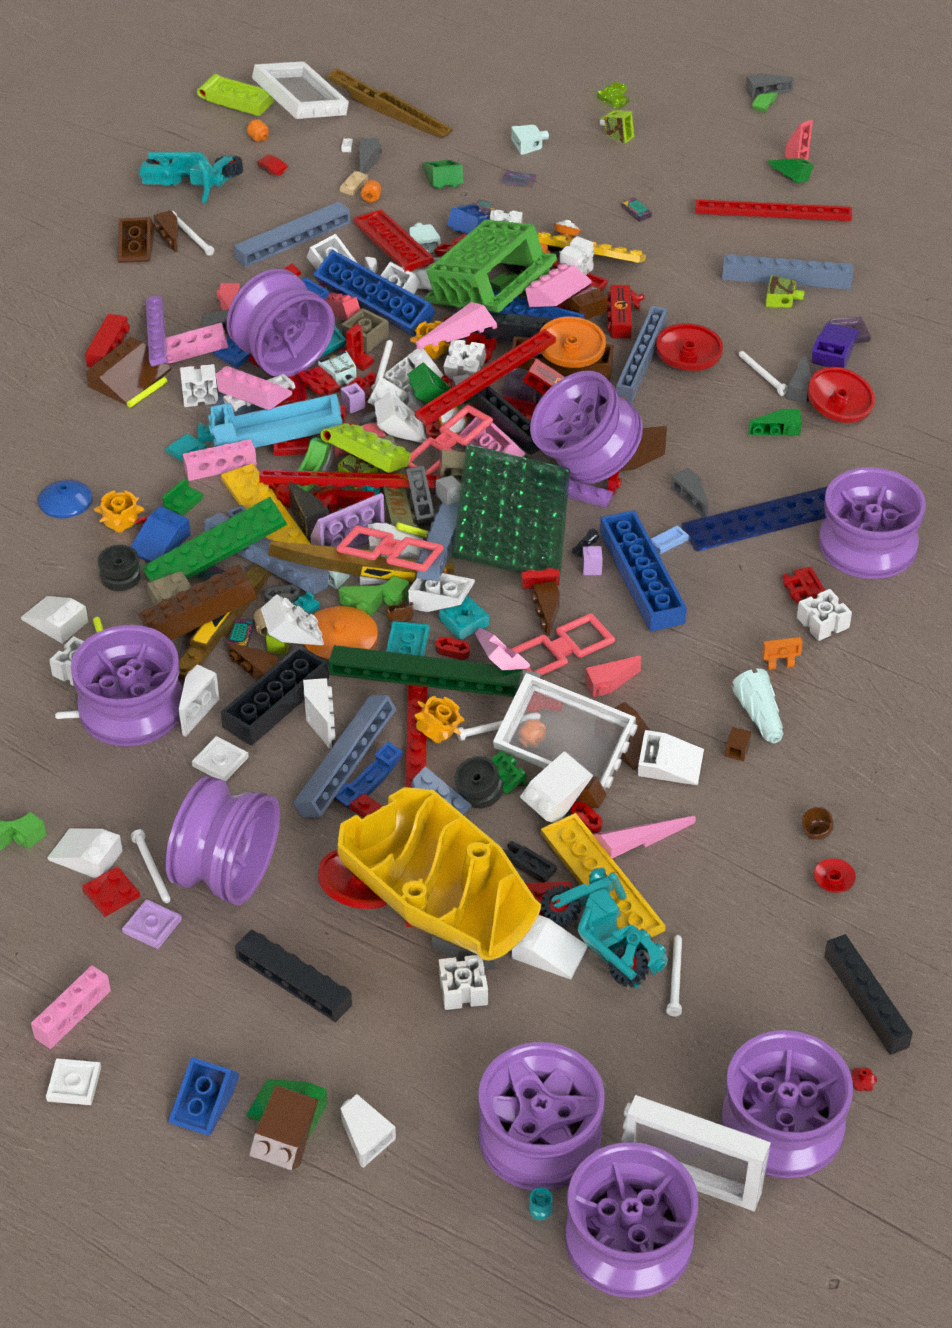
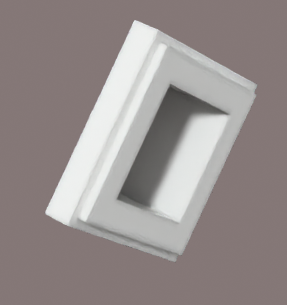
(371, 264)

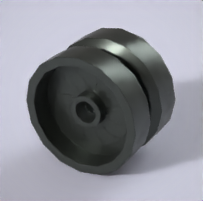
(119, 567)
(479, 782)

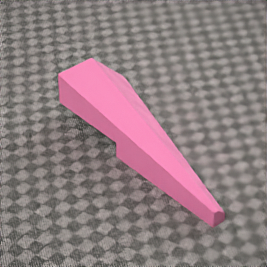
(460, 325)
(501, 655)
(622, 840)

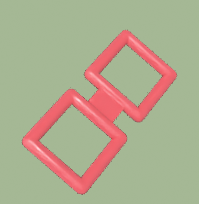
(449, 438)
(390, 547)
(565, 645)

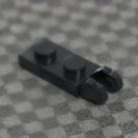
(530, 862)

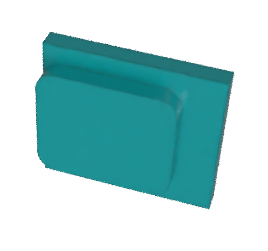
(184, 445)

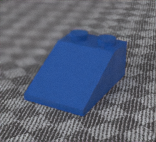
(466, 218)
(161, 533)
(203, 1096)

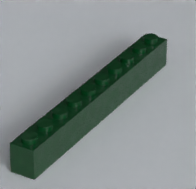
(424, 671)

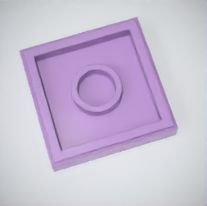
(152, 924)

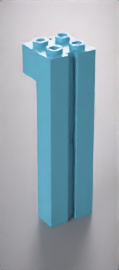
(274, 425)

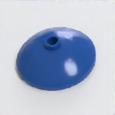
(65, 498)

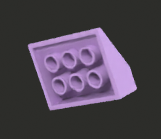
(336, 526)

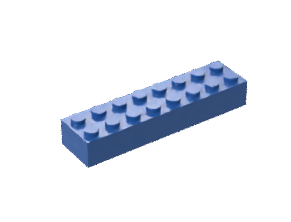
(374, 292)
(643, 571)

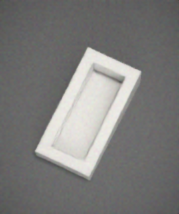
(347, 145)

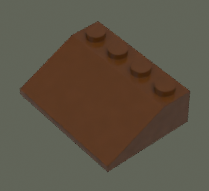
(125, 371)

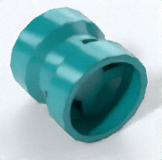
(540, 1203)

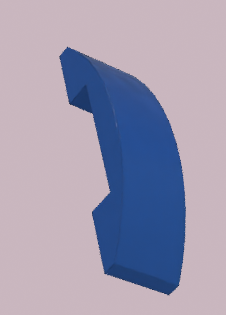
(372, 776)

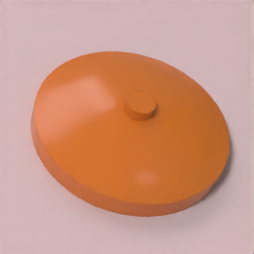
(577, 342)
(346, 628)

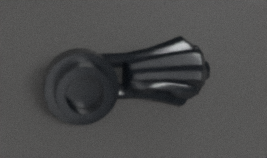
(590, 538)

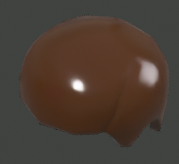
(400, 613)
(817, 823)

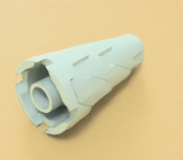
(757, 697)

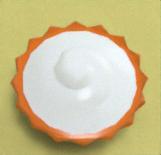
(567, 228)
(459, 426)

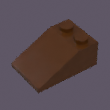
(135, 239)
(588, 301)
(650, 447)
(633, 753)
(284, 1128)

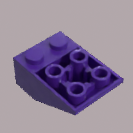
(834, 346)

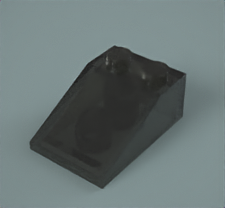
(305, 509)

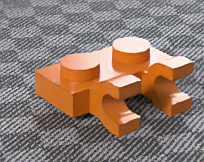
(781, 648)

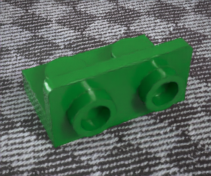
(182, 498)
(509, 772)

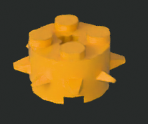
(433, 351)
(119, 510)
(439, 718)

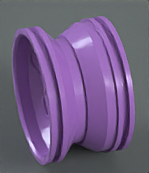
(280, 322)
(586, 427)
(871, 522)
(116, 686)
(222, 840)
(559, 1086)
(792, 1123)
(614, 1258)

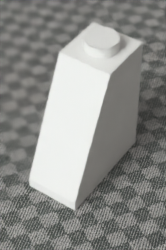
(366, 1129)

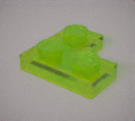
(613, 95)

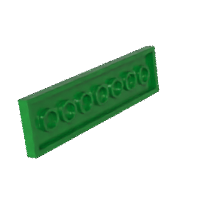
(218, 542)

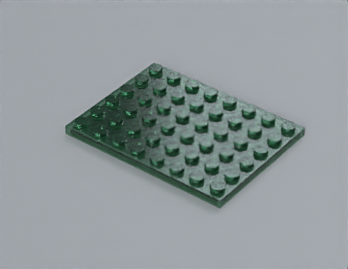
(510, 511)

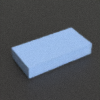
(669, 539)

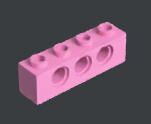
(196, 343)
(219, 459)
(71, 1007)

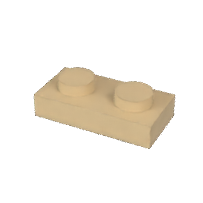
(353, 183)

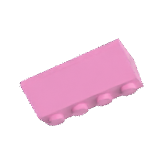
(556, 286)
(250, 388)
(492, 439)

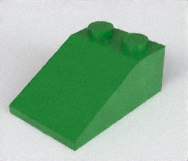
(443, 173)
(427, 384)
(303, 1087)

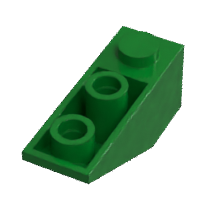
(796, 168)
(778, 423)

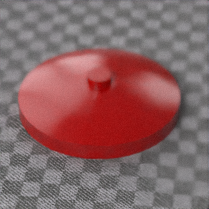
(689, 347)
(841, 394)
(344, 885)

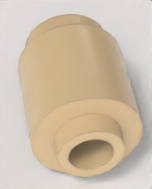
(260, 623)

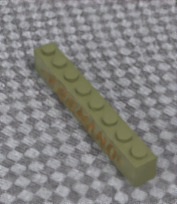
(396, 500)

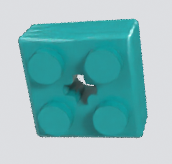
(464, 618)

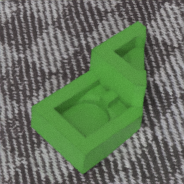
(763, 101)

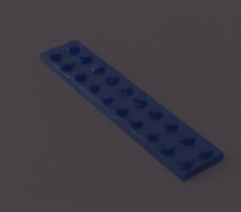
(756, 519)

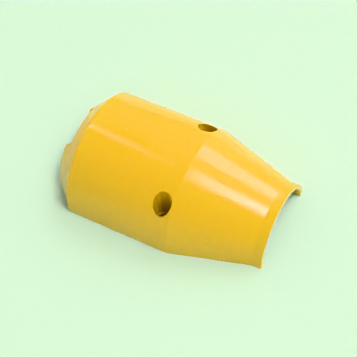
(440, 872)

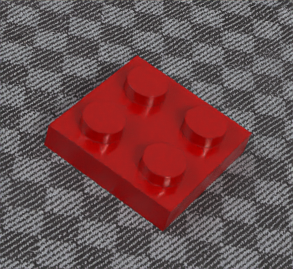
(111, 891)

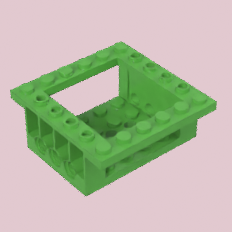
(462, 272)

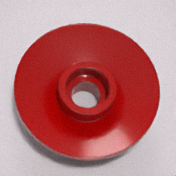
(325, 494)
(836, 869)

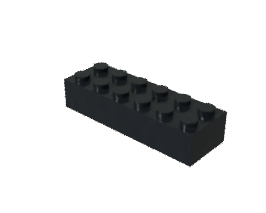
(273, 695)

